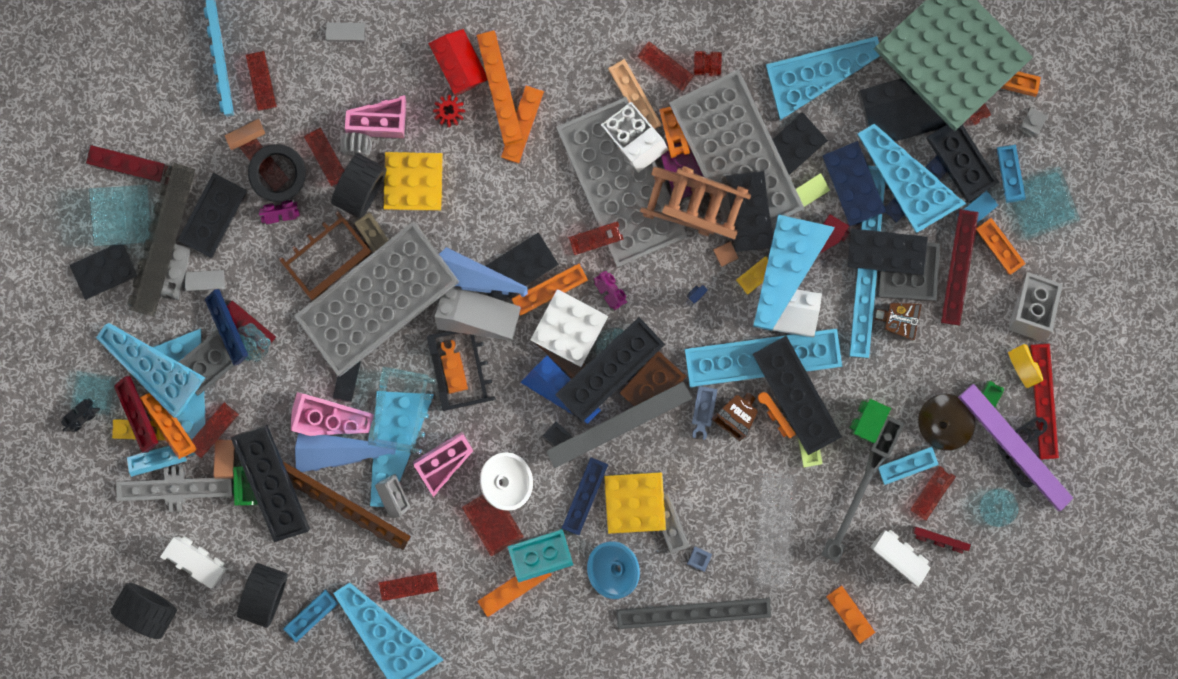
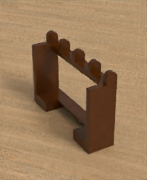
(323, 286)

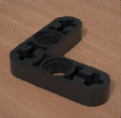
(1037, 432)

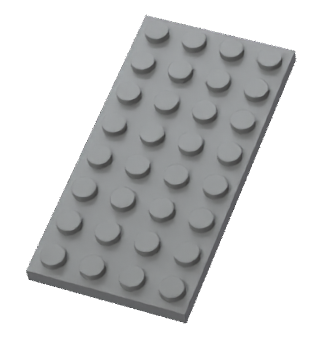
(733, 139)
(616, 188)
(376, 298)

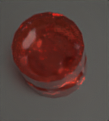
(707, 63)

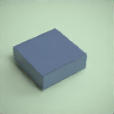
(699, 558)

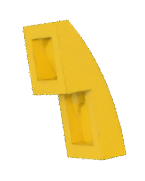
(1025, 367)

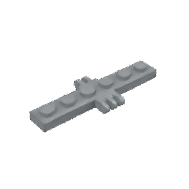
(174, 488)

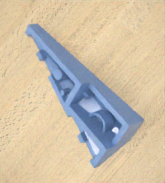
(479, 277)
(333, 451)

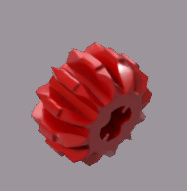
(451, 117)

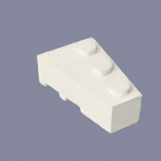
(194, 561)

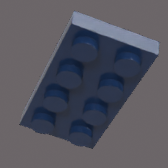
(854, 183)

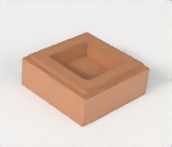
(725, 254)

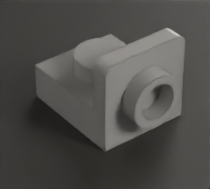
(1033, 123)

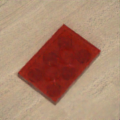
(493, 526)

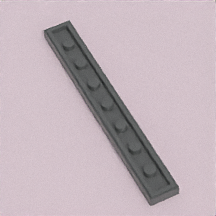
(618, 425)
(693, 613)

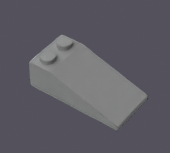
(476, 314)

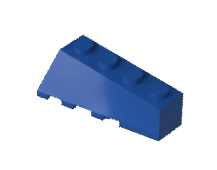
(547, 381)

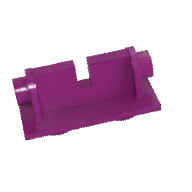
(287, 209)
(606, 282)

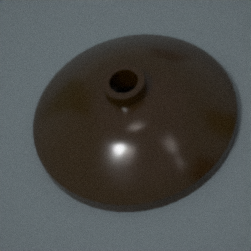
(954, 413)

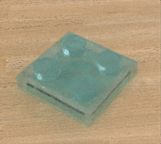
(97, 388)

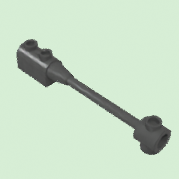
(878, 452)

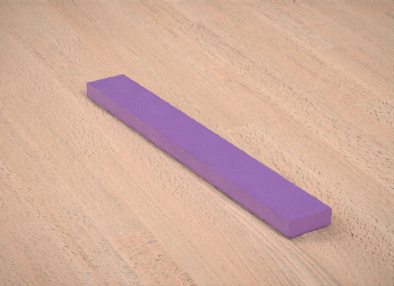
(1015, 447)

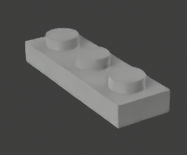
(674, 532)

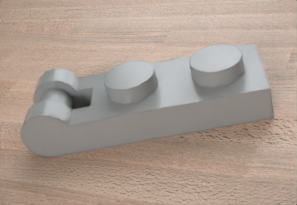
(176, 271)

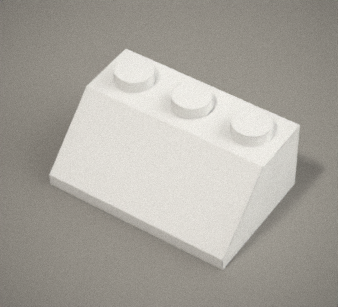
(800, 314)
(901, 557)

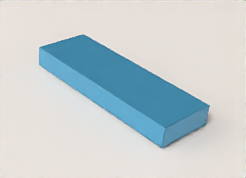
(1010, 173)
(310, 616)

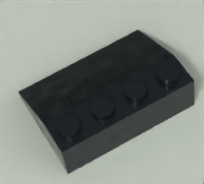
(898, 110)

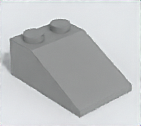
(1036, 307)

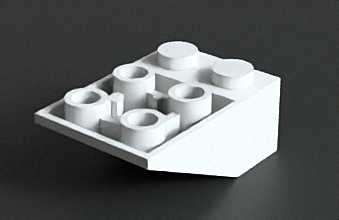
(635, 137)

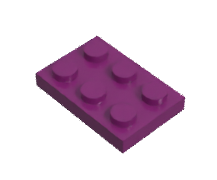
(681, 160)

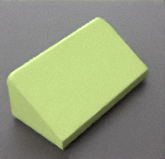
(812, 189)

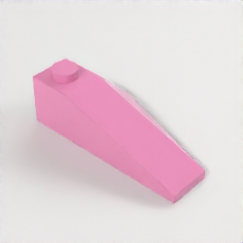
(321, 417)

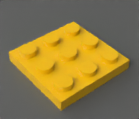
(413, 181)
(635, 503)

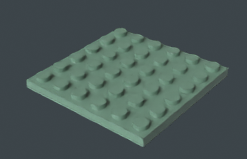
(953, 56)

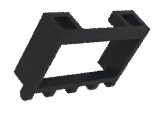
(440, 376)

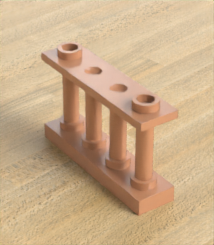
(661, 176)
(709, 221)

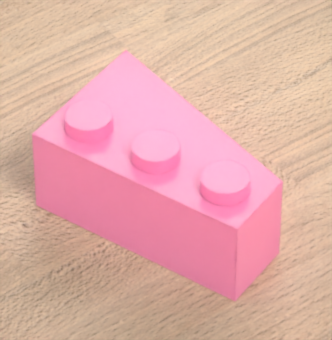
(378, 120)
(441, 462)

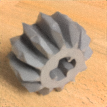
(355, 143)

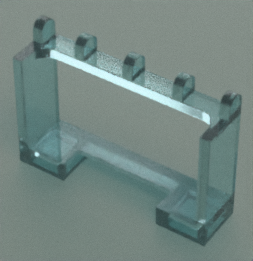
(386, 372)

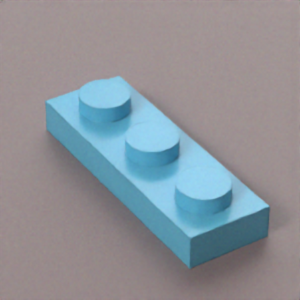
(152, 460)
(908, 465)

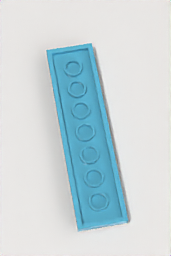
(736, 363)

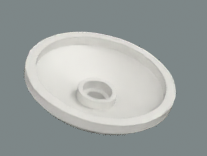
(515, 477)

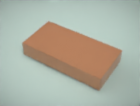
(245, 134)
(224, 459)

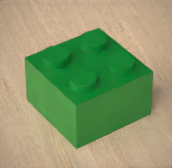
(870, 420)

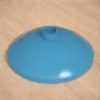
(604, 571)

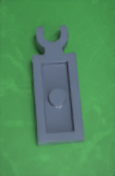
(704, 409)

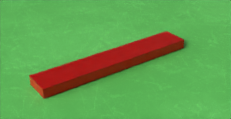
(1045, 402)

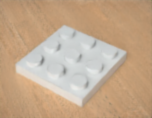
(569, 328)

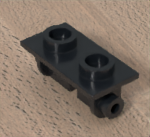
(73, 421)

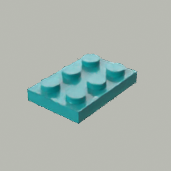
(540, 555)

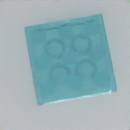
(1046, 204)
(119, 215)

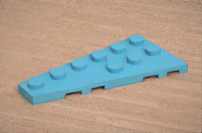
(810, 75)
(912, 185)
(790, 258)
(159, 374)
(193, 415)
(396, 426)
(390, 643)

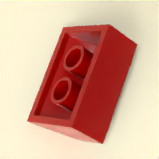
(458, 62)

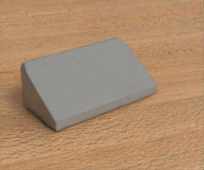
(345, 32)
(204, 280)
(392, 496)

